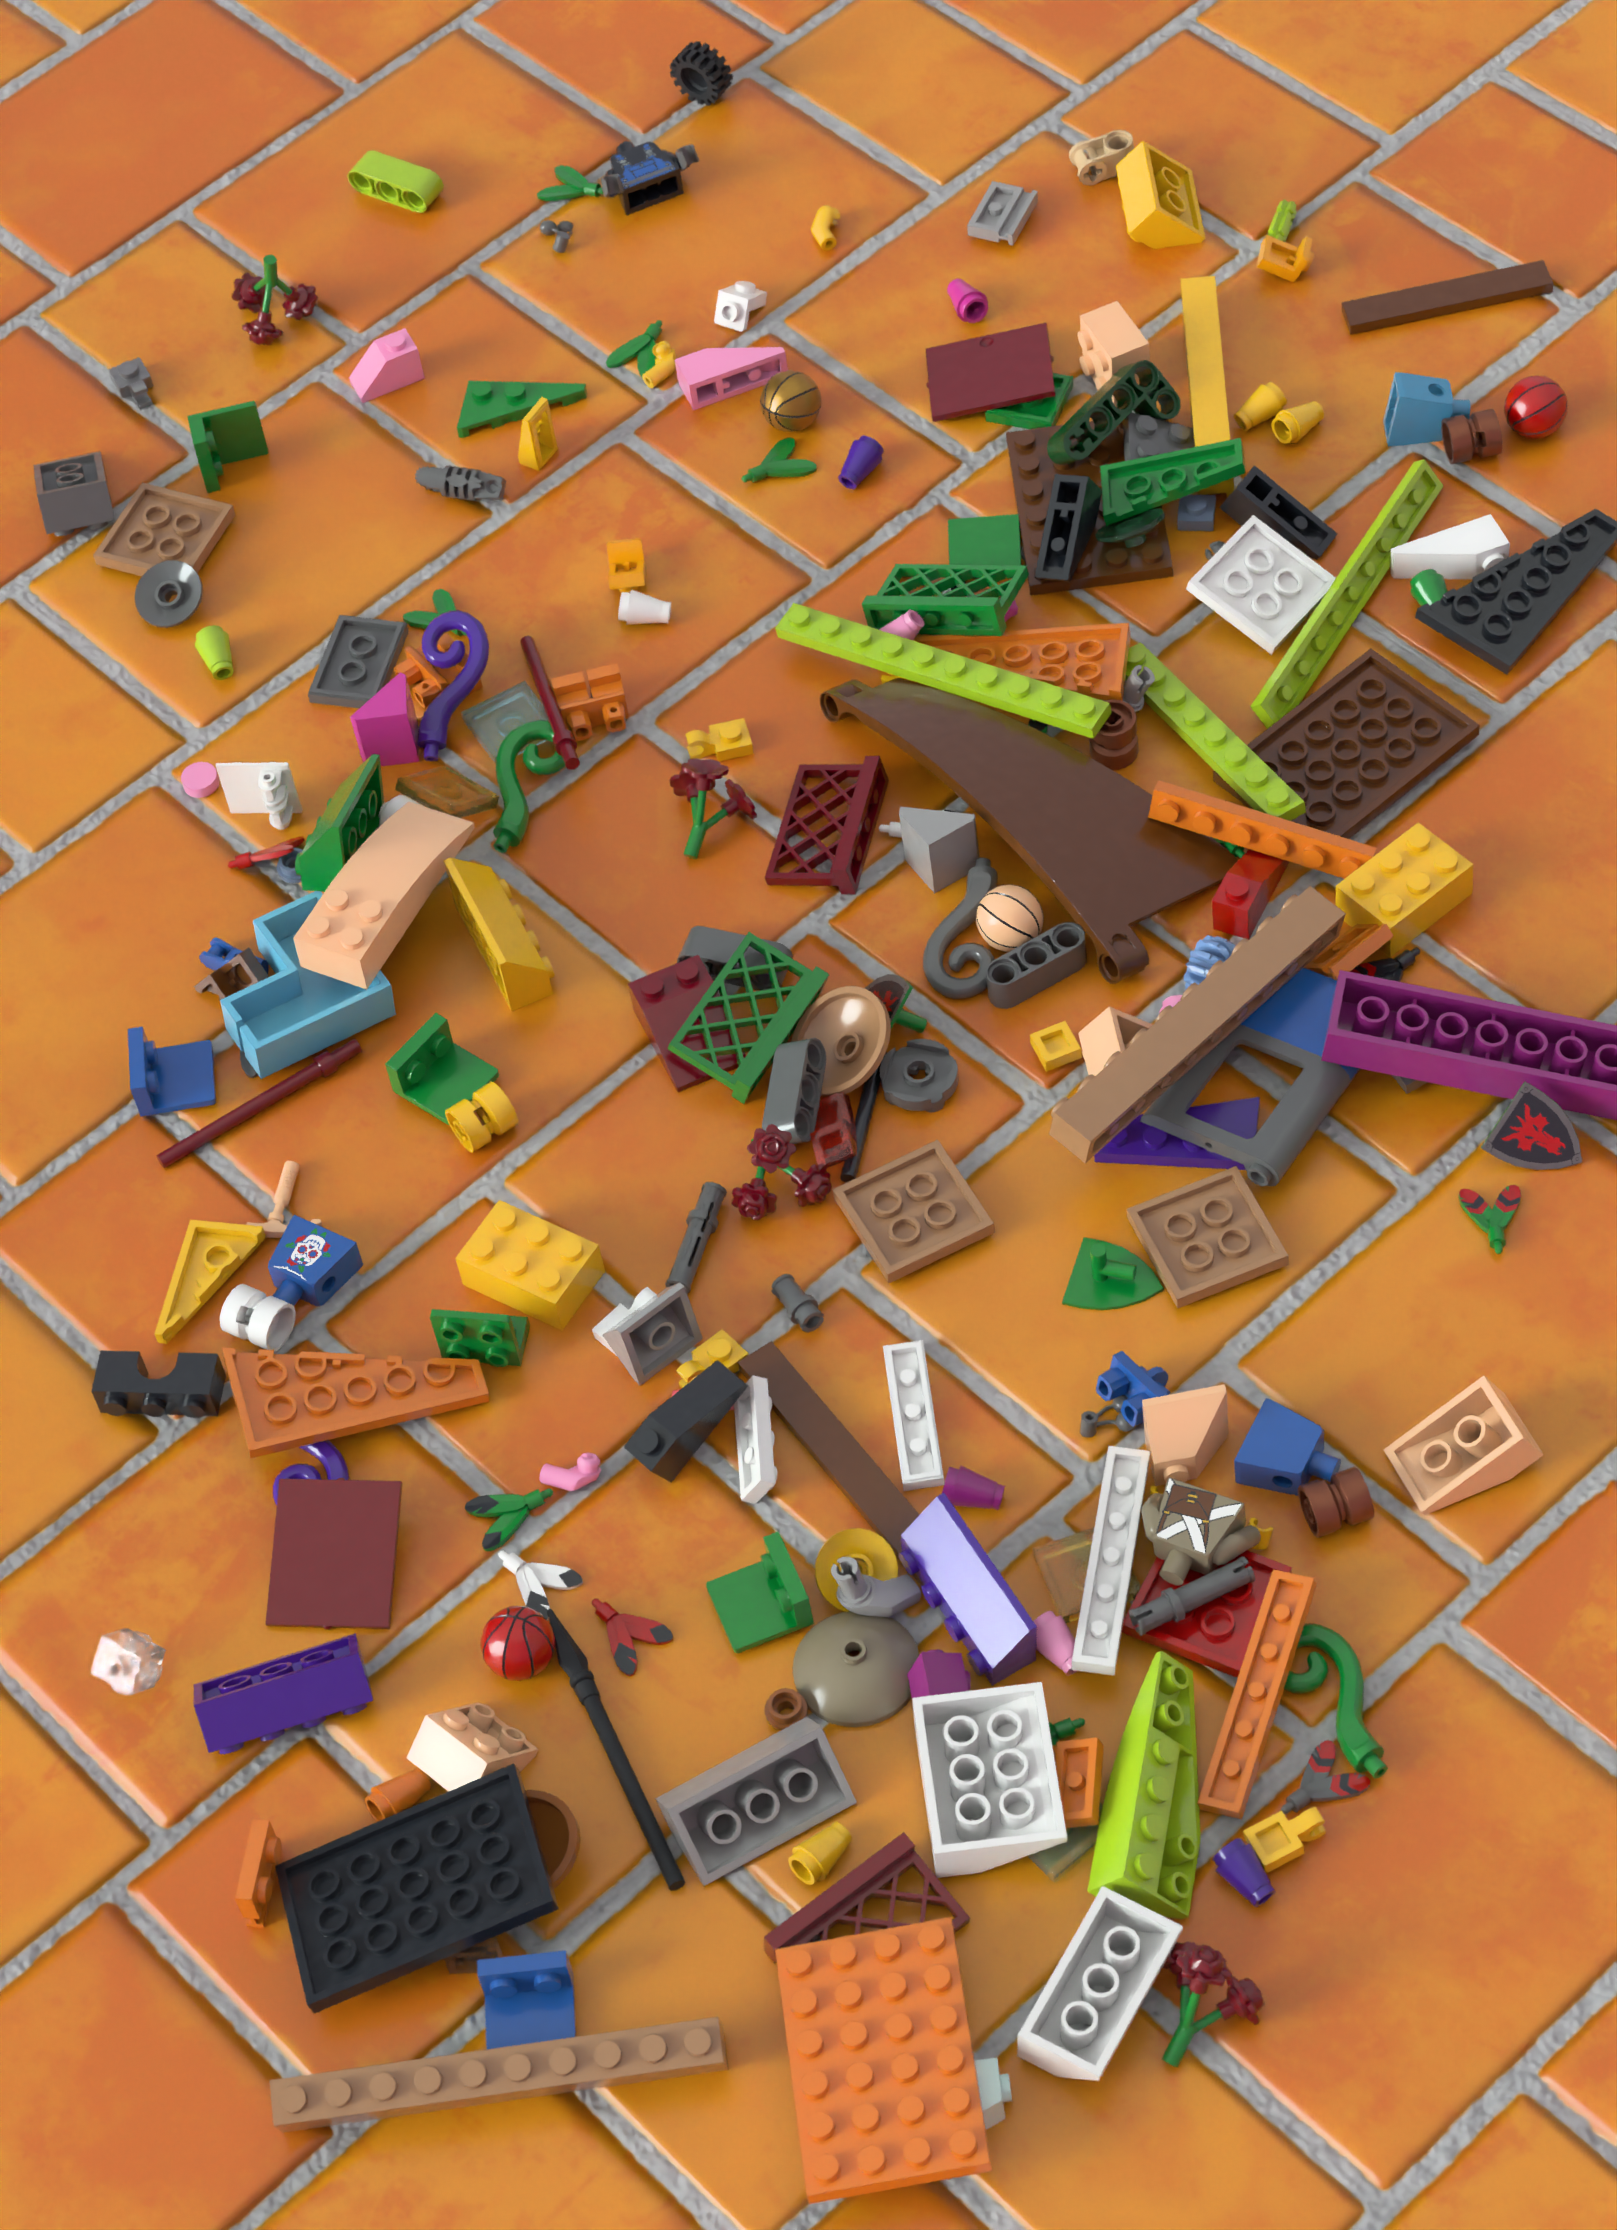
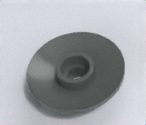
(160, 585)

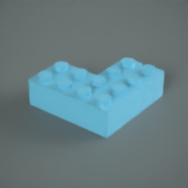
(296, 1007)

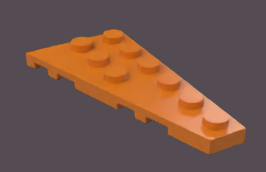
(1074, 657)
(331, 1395)

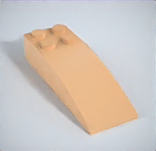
(379, 894)

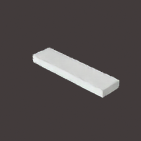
(913, 1415)

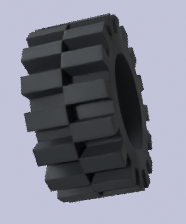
(701, 73)

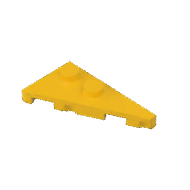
(205, 1262)

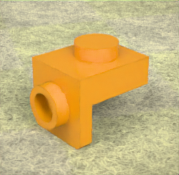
(1285, 259)
(626, 564)

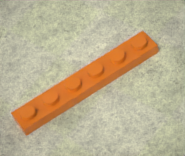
(1258, 830)
(1257, 1694)

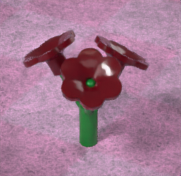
(694, 782)

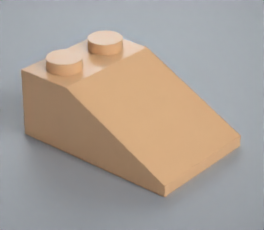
(1463, 1448)

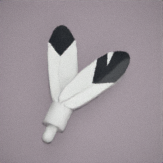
(535, 1575)

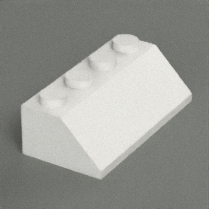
(1097, 1988)

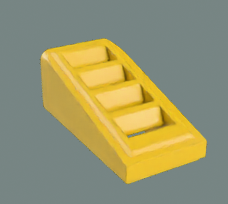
(537, 436)

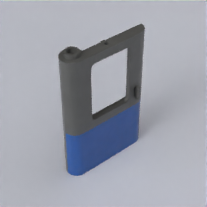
(1289, 1028)

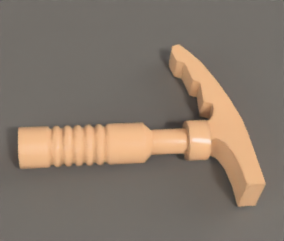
(274, 1226)

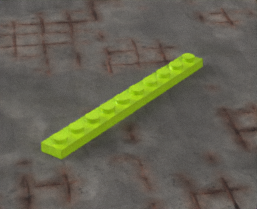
(1347, 595)
(944, 670)

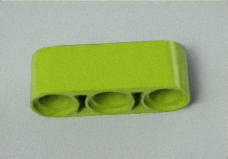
(395, 181)

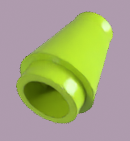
(215, 650)

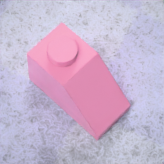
(387, 366)

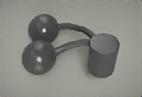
(562, 238)
(1090, 1422)

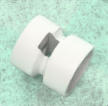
(256, 1317)

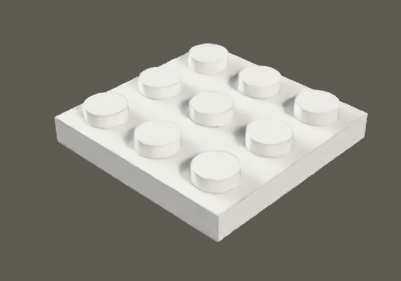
(1261, 584)

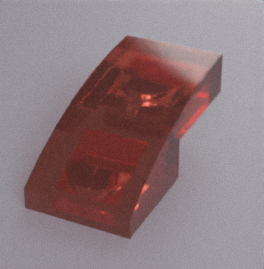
(834, 1130)

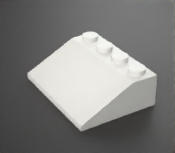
(988, 1777)

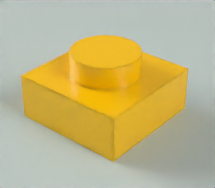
(1055, 1046)

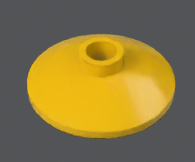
(867, 1548)

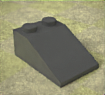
(73, 494)

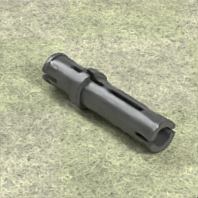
(701, 1223)
(1177, 1602)

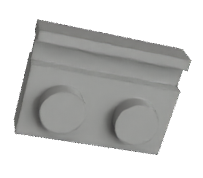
(1002, 213)

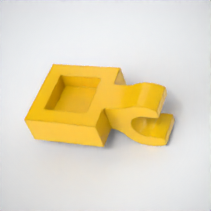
(724, 739)
(718, 1347)
(1280, 1840)

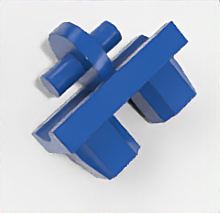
(1134, 1382)

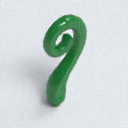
(515, 816)
(1353, 1737)

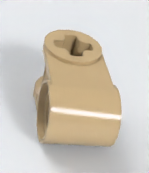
(1102, 156)

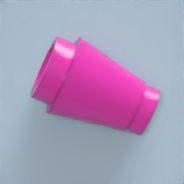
(968, 301)

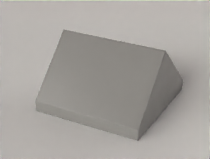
(939, 844)
(655, 1333)

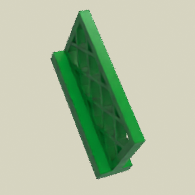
(955, 611)
(777, 1032)

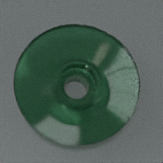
(1132, 529)

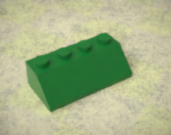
(343, 827)

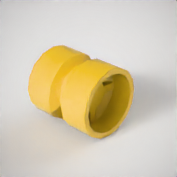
(493, 1110)

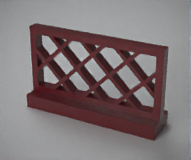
(854, 825)
(857, 1888)

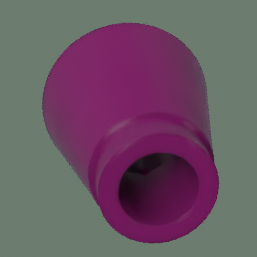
(971, 1489)

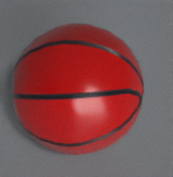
(1535, 407)
(517, 1643)

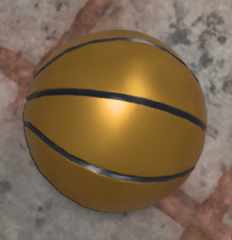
(790, 401)

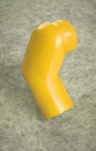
(820, 229)
(663, 366)

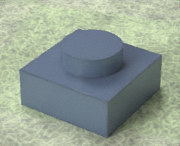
(1196, 513)

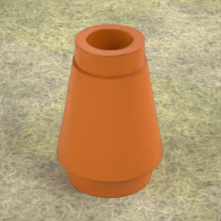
(397, 1794)

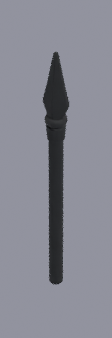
(582, 1681)

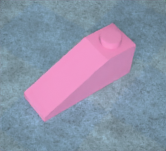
(726, 372)

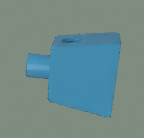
(1418, 407)

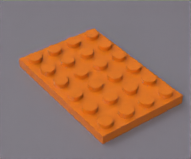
(881, 2061)

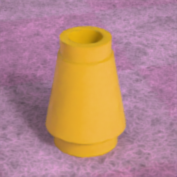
(1260, 406)
(1295, 422)
(819, 1853)

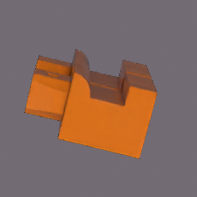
(432, 678)
(605, 707)

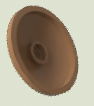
(853, 1032)

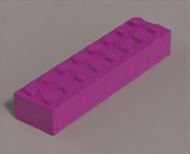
(1472, 1043)

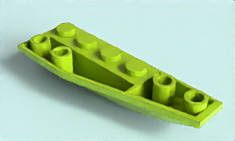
(1150, 1807)

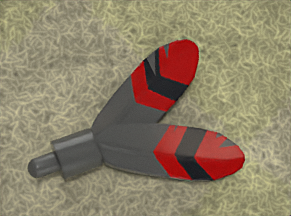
(1318, 1786)

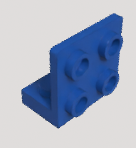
(171, 1075)
(528, 1998)

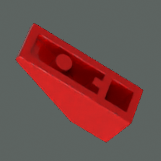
(1246, 893)

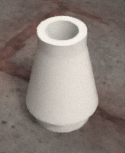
(643, 609)

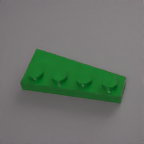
(1162, 478)

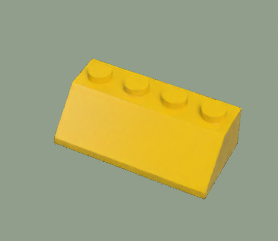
(500, 933)

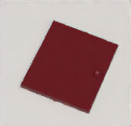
(990, 372)
(334, 1553)

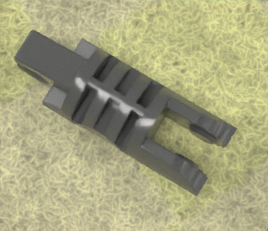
(462, 483)

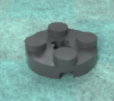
(920, 1094)

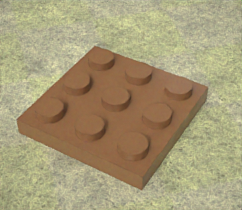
(161, 528)
(913, 1211)
(1207, 1237)

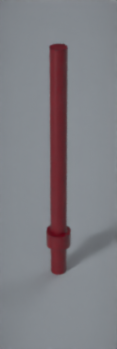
(563, 738)
(323, 1065)

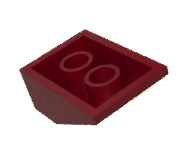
(662, 1007)

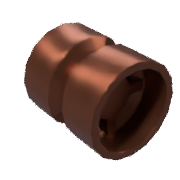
(1459, 438)
(1117, 740)
(1341, 1500)

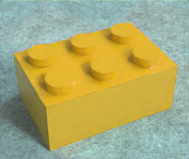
(1406, 886)
(530, 1265)

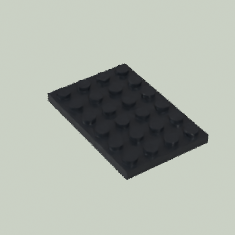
(415, 1888)

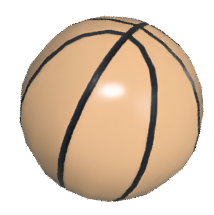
(1009, 917)

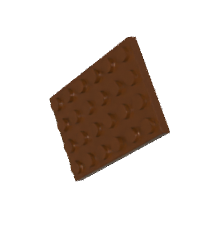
(1101, 561)
(1360, 744)

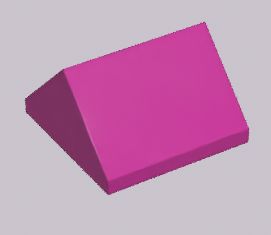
(388, 725)

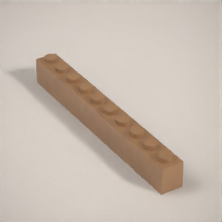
(1195, 1024)
(498, 2075)

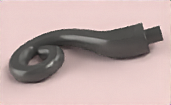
(979, 882)

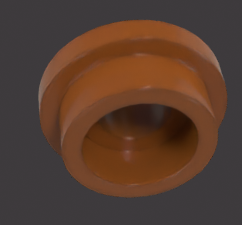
(781, 1700)

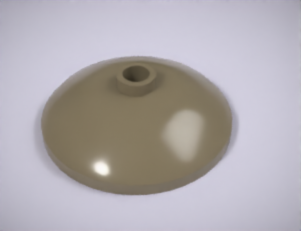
(861, 1687)

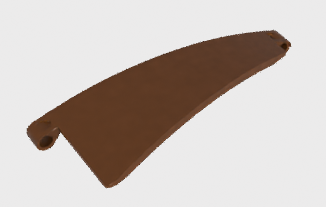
(1055, 808)

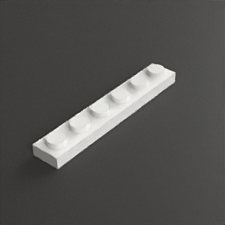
(1111, 1561)

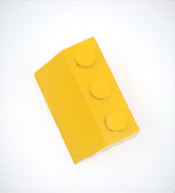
(1159, 199)

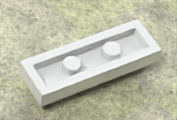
(755, 1441)

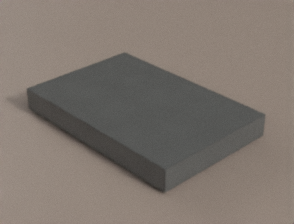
(357, 661)

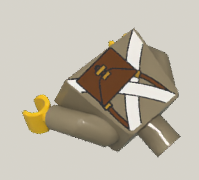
(1197, 1529)

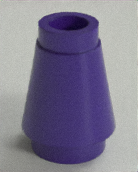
(861, 461)
(1243, 1871)

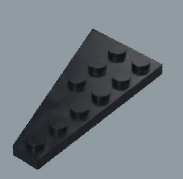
(1519, 597)

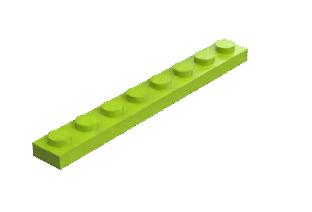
(1214, 740)

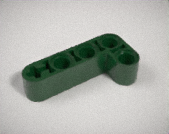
(1107, 417)

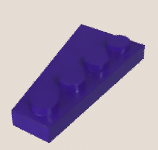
(1151, 1146)

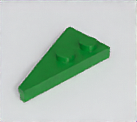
(510, 401)

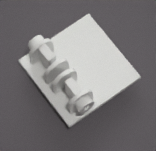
(260, 790)

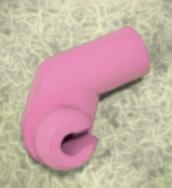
(575, 1477)

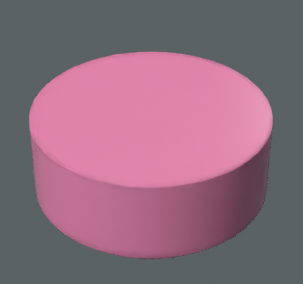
(200, 779)

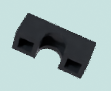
(189, 1390)

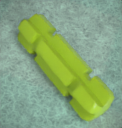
(1282, 220)

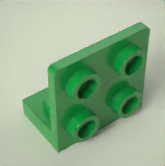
(225, 438)
(436, 1071)
(481, 1336)
(761, 1599)

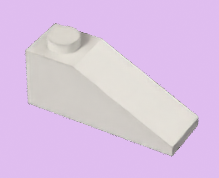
(1454, 552)

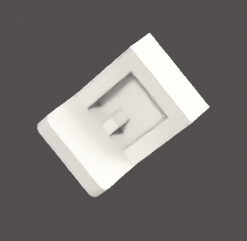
(736, 302)

